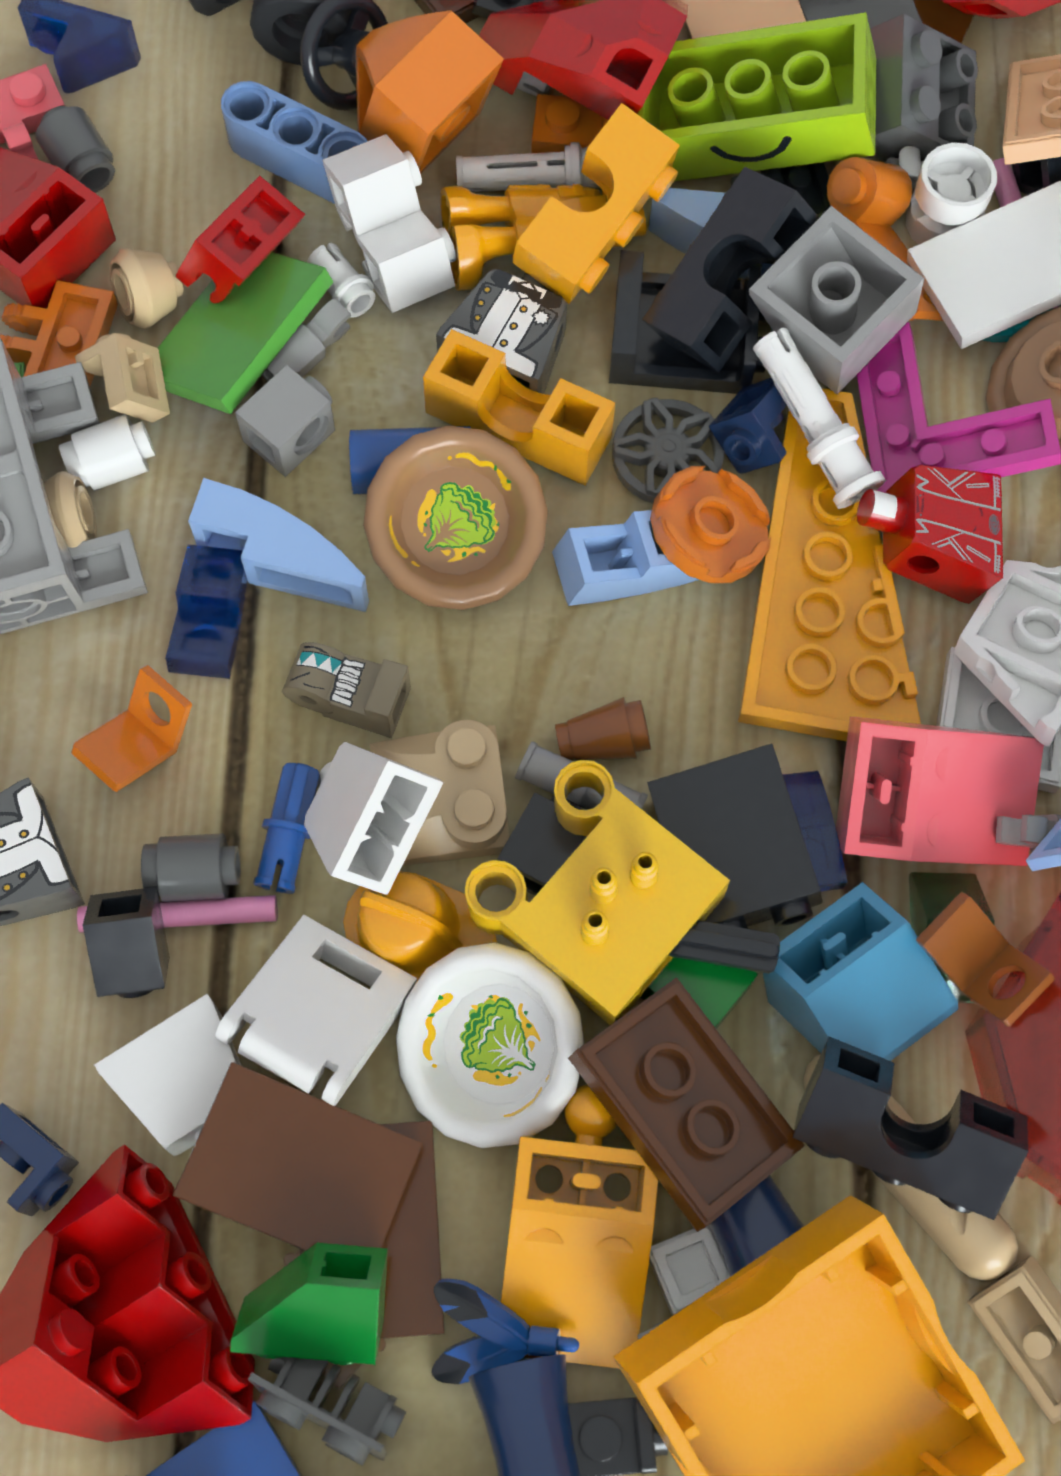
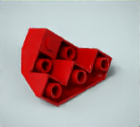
(587, 48)
(120, 1318)

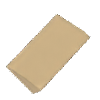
(1025, 1323)

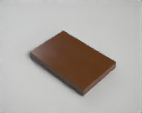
(686, 1103)
(296, 1165)
(414, 1247)

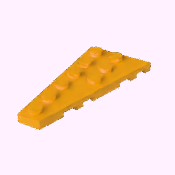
(824, 609)

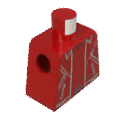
(940, 529)

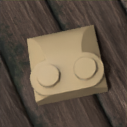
(471, 805)

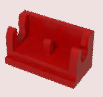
(240, 238)

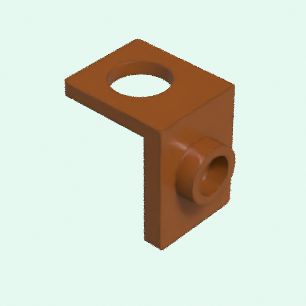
(978, 955)

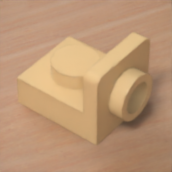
(130, 375)

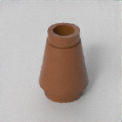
(605, 733)

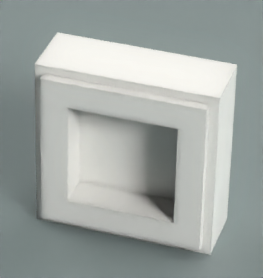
(688, 1267)

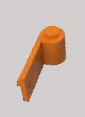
(873, 199)

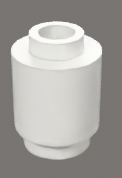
(108, 452)

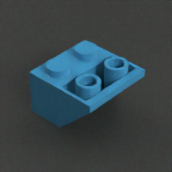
(859, 978)

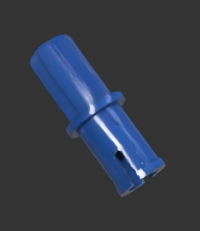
(286, 827)

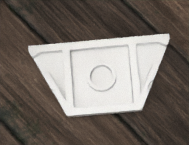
(1017, 645)

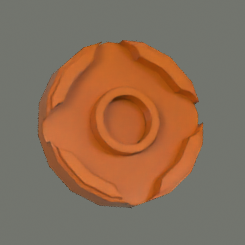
(711, 524)

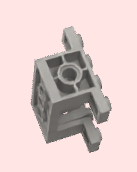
(37, 568)

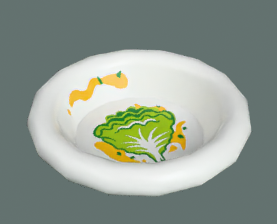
(489, 1045)

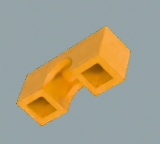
(569, 246)
(556, 430)

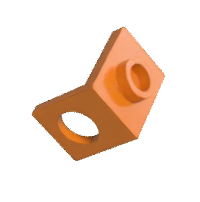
(136, 738)

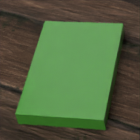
(228, 345)

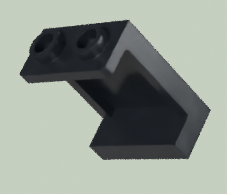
(646, 359)
(747, 829)

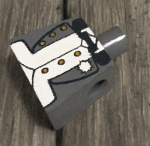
(516, 319)
(32, 860)

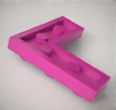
(901, 438)

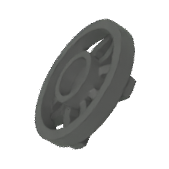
(666, 448)

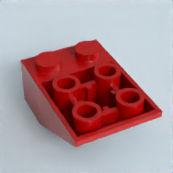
(47, 228)

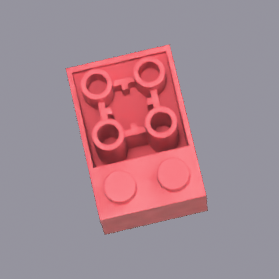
(934, 792)

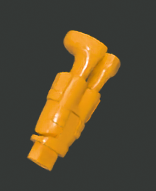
(475, 245)

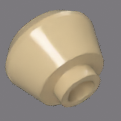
(144, 286)
(71, 508)

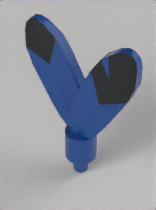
(500, 1334)

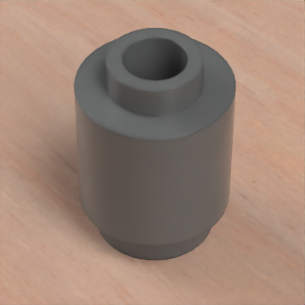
(76, 146)
(191, 867)

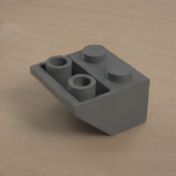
(921, 88)

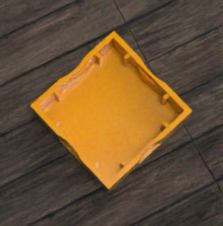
(818, 1367)

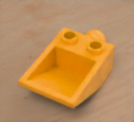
(574, 1251)

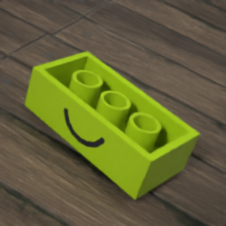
(768, 97)

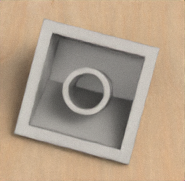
(838, 297)

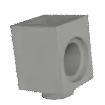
(286, 419)

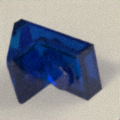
(84, 41)

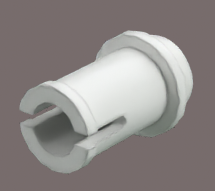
(348, 286)

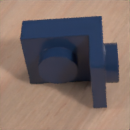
(747, 427)
(27, 1146)

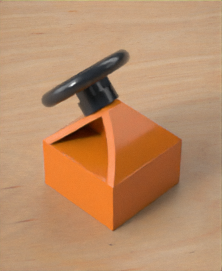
(411, 77)

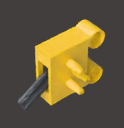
(617, 903)

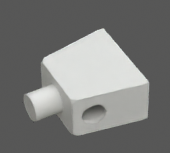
(368, 816)
(172, 1074)

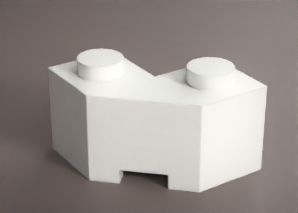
(379, 201)

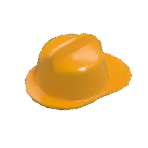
(412, 923)

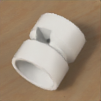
(950, 190)

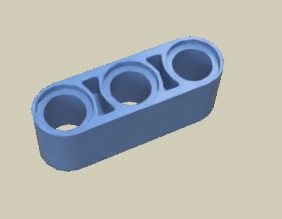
(284, 135)

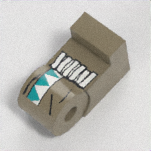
(349, 687)

